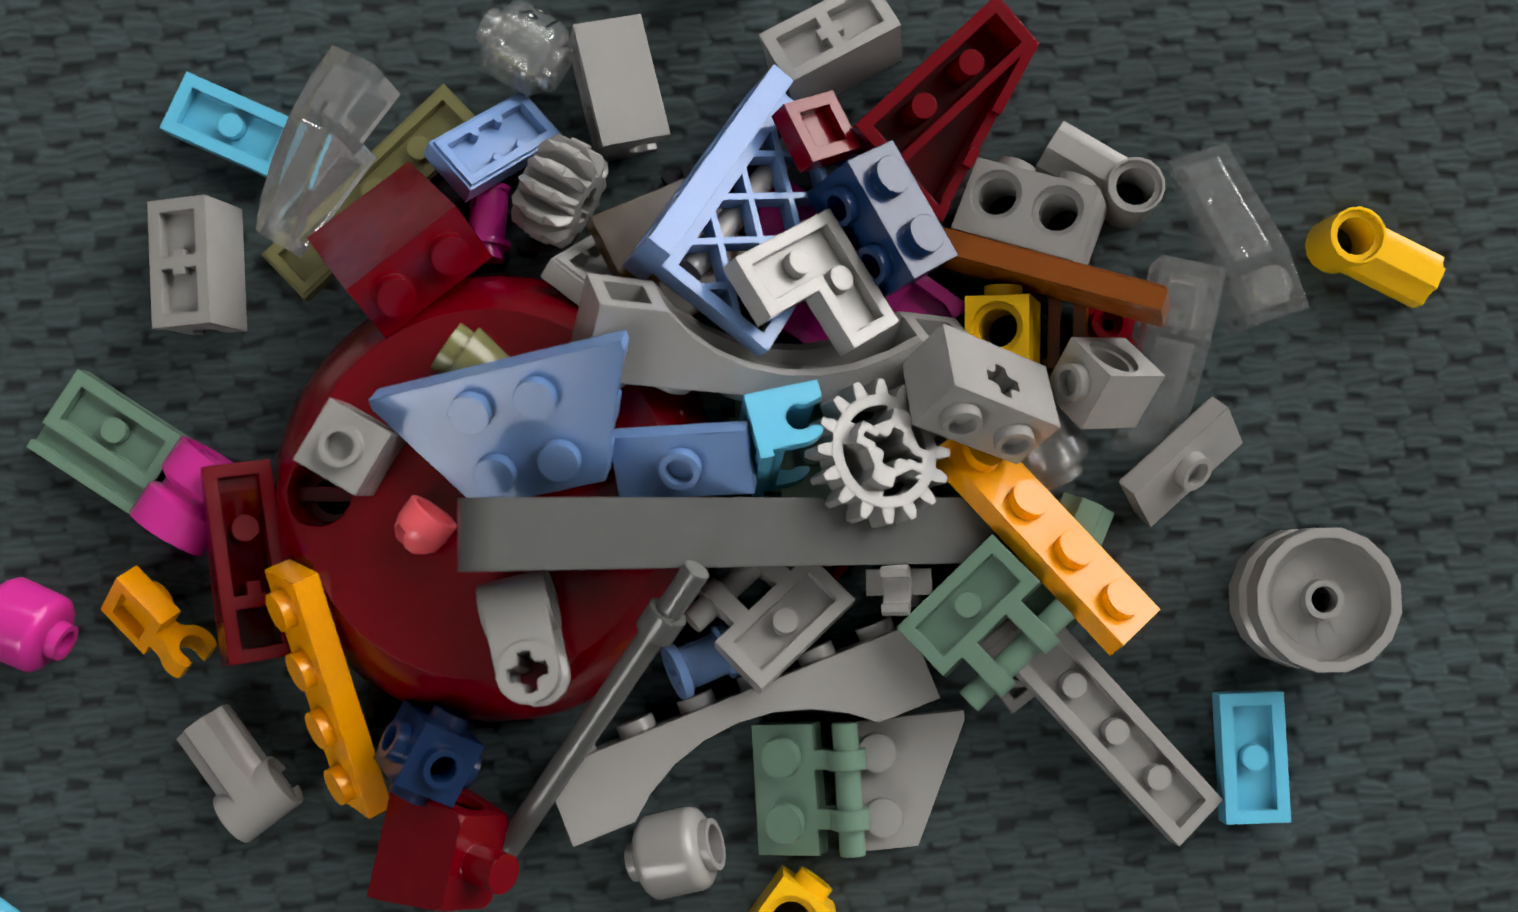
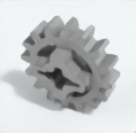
(875, 454)

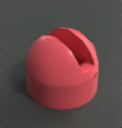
(423, 526)

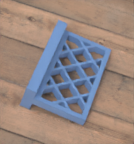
(705, 191)

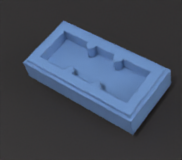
(490, 146)
(684, 460)

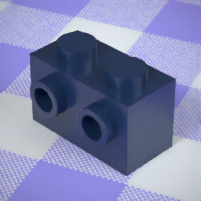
(885, 217)

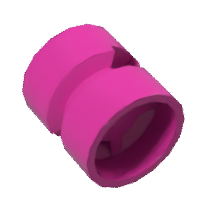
(175, 506)

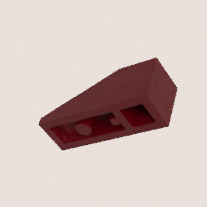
(241, 545)

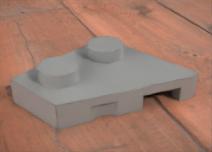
(904, 772)

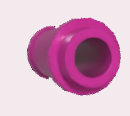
(489, 220)

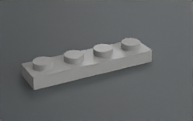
(1120, 738)

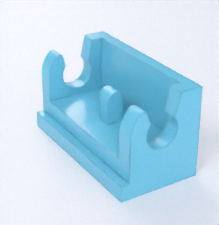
(777, 425)

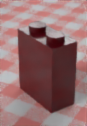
(399, 248)

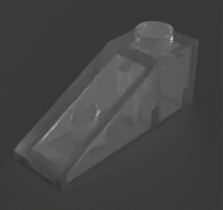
(1236, 233)

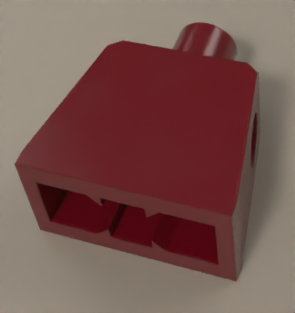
(442, 854)

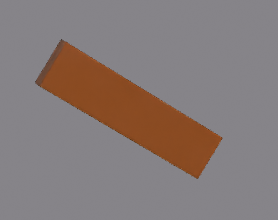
(1059, 278)

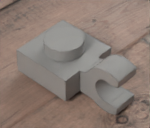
(900, 586)

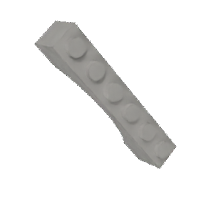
(684, 355)
(867, 678)

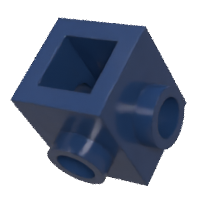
(429, 754)

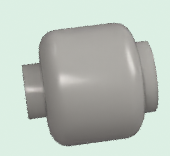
(675, 852)

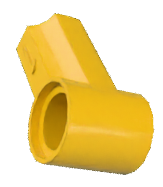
(1376, 257)

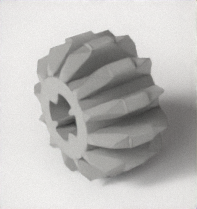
(559, 190)

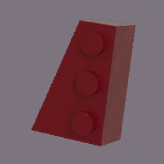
(952, 101)

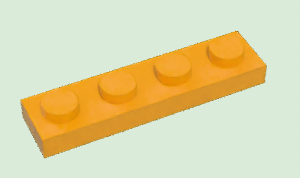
(1050, 544)
(321, 670)

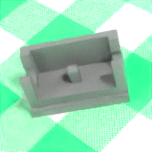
(834, 45)
(618, 87)
(196, 265)

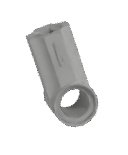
(1083, 154)
(246, 781)

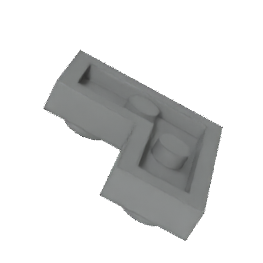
(814, 266)

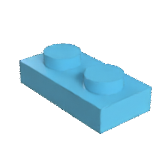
(224, 124)
(1251, 757)

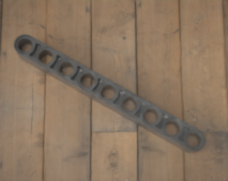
(707, 530)

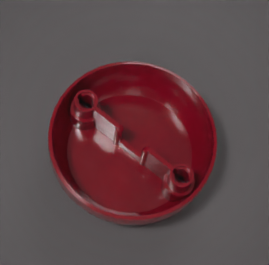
(413, 617)

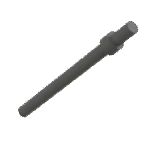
(656, 629)

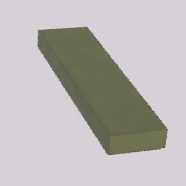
(405, 143)

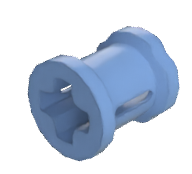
(696, 663)

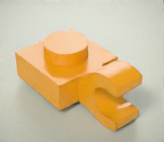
(148, 619)

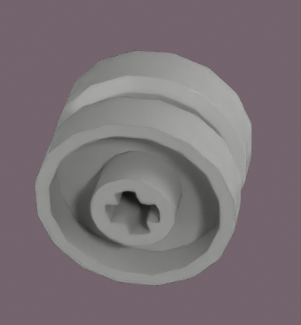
(1328, 631)

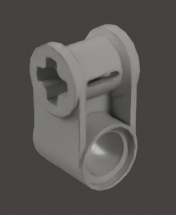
(525, 623)

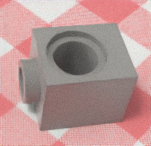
(1104, 382)
(350, 448)

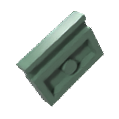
(105, 440)

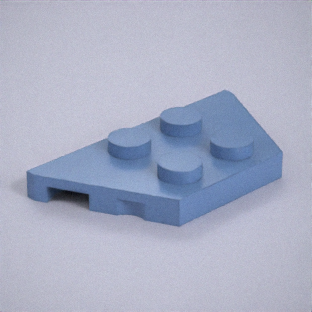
(516, 421)

